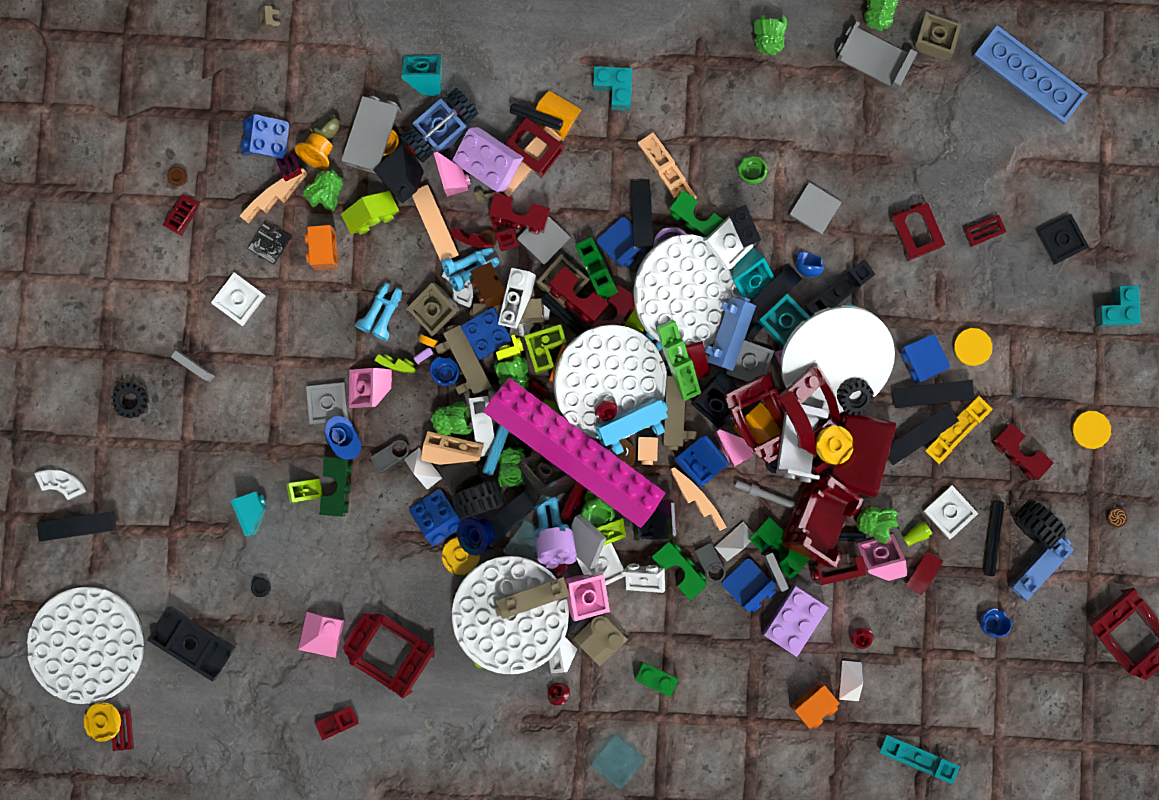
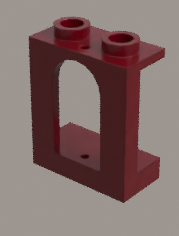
(542, 166)
(899, 221)
(858, 570)

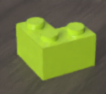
(369, 212)
(540, 344)

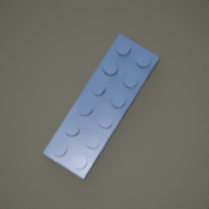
(1030, 74)

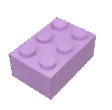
(487, 159)
(795, 620)

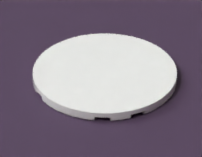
(684, 284)
(845, 345)
(607, 366)
(514, 642)
(85, 645)

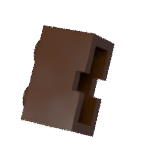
(489, 286)

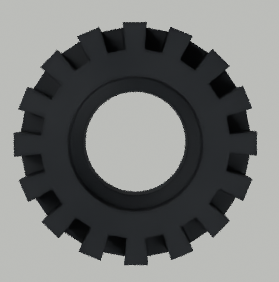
(119, 395)
(862, 402)

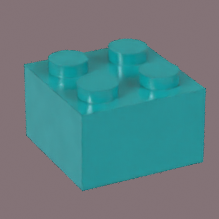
(783, 319)

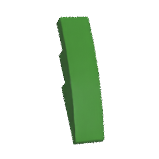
(678, 360)

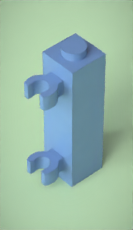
(731, 332)
(1040, 569)

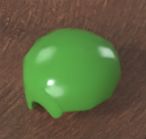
(752, 170)

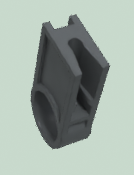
(385, 458)
(709, 558)

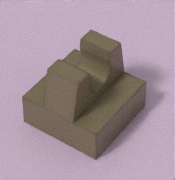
(265, 18)

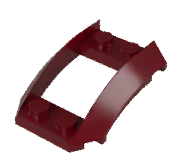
(747, 394)
(797, 394)
(1113, 616)
(412, 665)

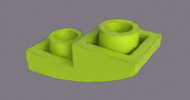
(400, 366)

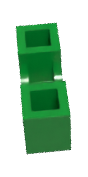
(683, 207)
(596, 268)
(771, 535)
(692, 582)

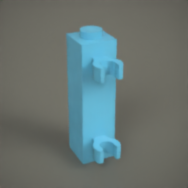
(632, 421)

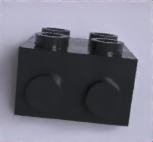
(659, 525)

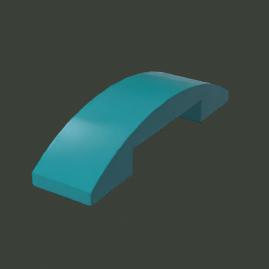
(919, 759)

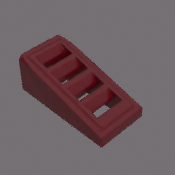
(187, 218)

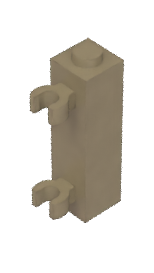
(533, 312)
(466, 359)
(674, 424)
(531, 598)

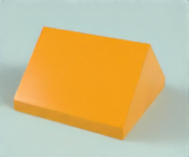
(559, 108)
(760, 424)

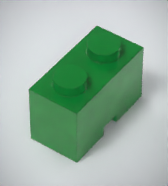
(656, 679)

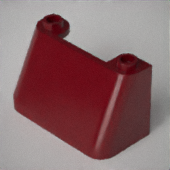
(871, 448)
(819, 520)

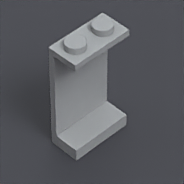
(875, 57)
(370, 133)
(794, 460)

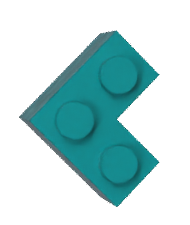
(615, 81)
(1124, 311)

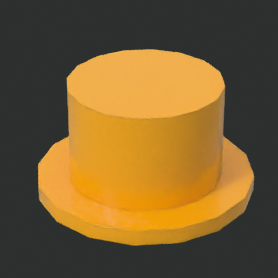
(315, 151)

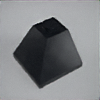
(400, 174)
(712, 399)

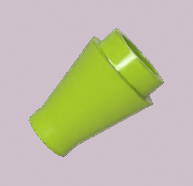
(917, 533)

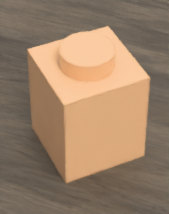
(647, 450)

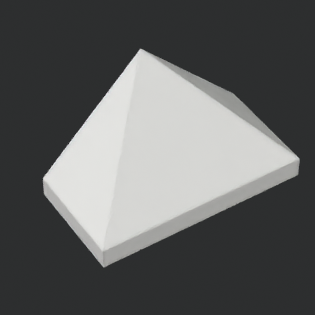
(422, 470)
(734, 542)
(563, 657)
(851, 680)

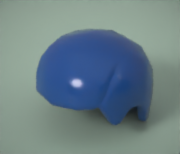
(809, 264)
(444, 371)
(995, 623)

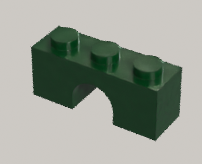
(339, 470)

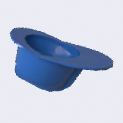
(342, 438)

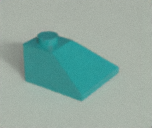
(423, 73)
(752, 274)
(249, 512)

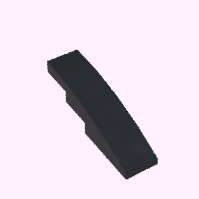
(642, 214)
(933, 394)
(922, 434)
(76, 526)

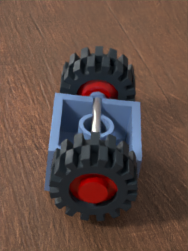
(440, 126)

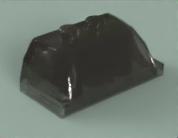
(543, 478)

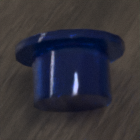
(475, 535)

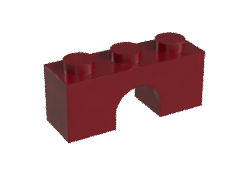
(534, 220)
(623, 303)
(588, 308)
(1009, 441)

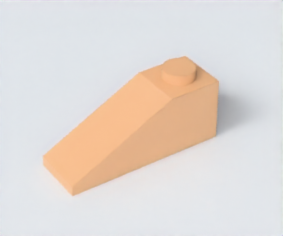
(448, 450)

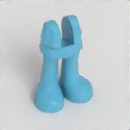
(451, 267)
(380, 329)
(555, 516)

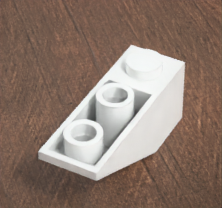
(516, 297)
(482, 423)

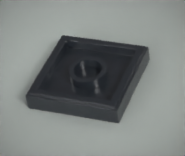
(1062, 239)

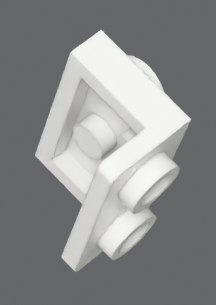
(644, 578)

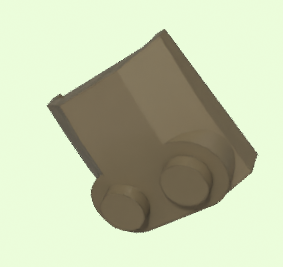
(937, 36)
(554, 269)
(433, 308)
(600, 639)

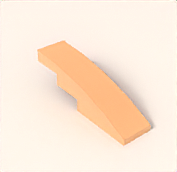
(535, 149)
(664, 165)
(280, 190)
(434, 223)
(693, 493)

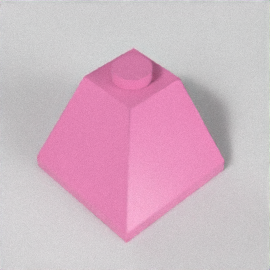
(452, 176)
(368, 386)
(733, 447)
(883, 559)
(587, 596)
(321, 634)

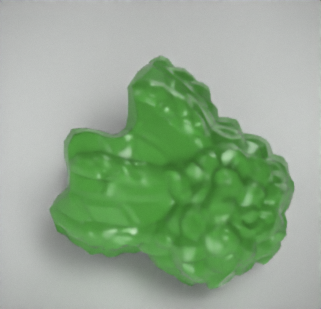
(880, 13)
(770, 34)
(324, 190)
(513, 369)
(451, 419)
(509, 471)
(596, 510)
(877, 522)

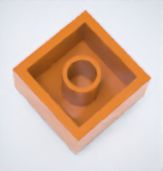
(322, 247)
(815, 705)

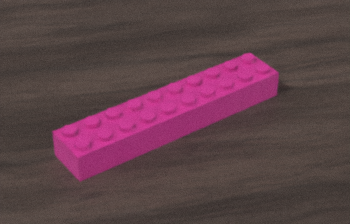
(574, 452)

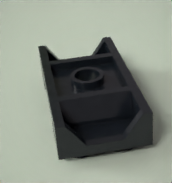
(209, 653)

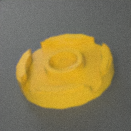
(972, 347)
(1091, 430)
(834, 445)
(457, 560)
(102, 721)

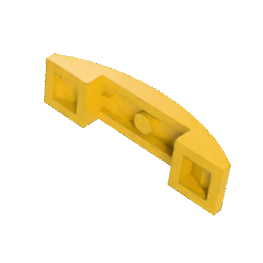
(969, 418)

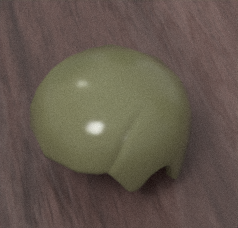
(326, 127)

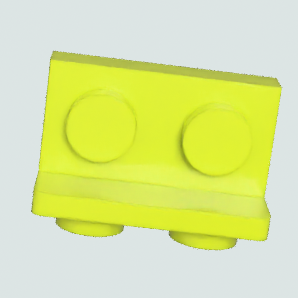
(507, 353)

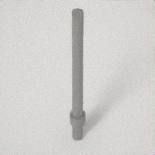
(754, 490)

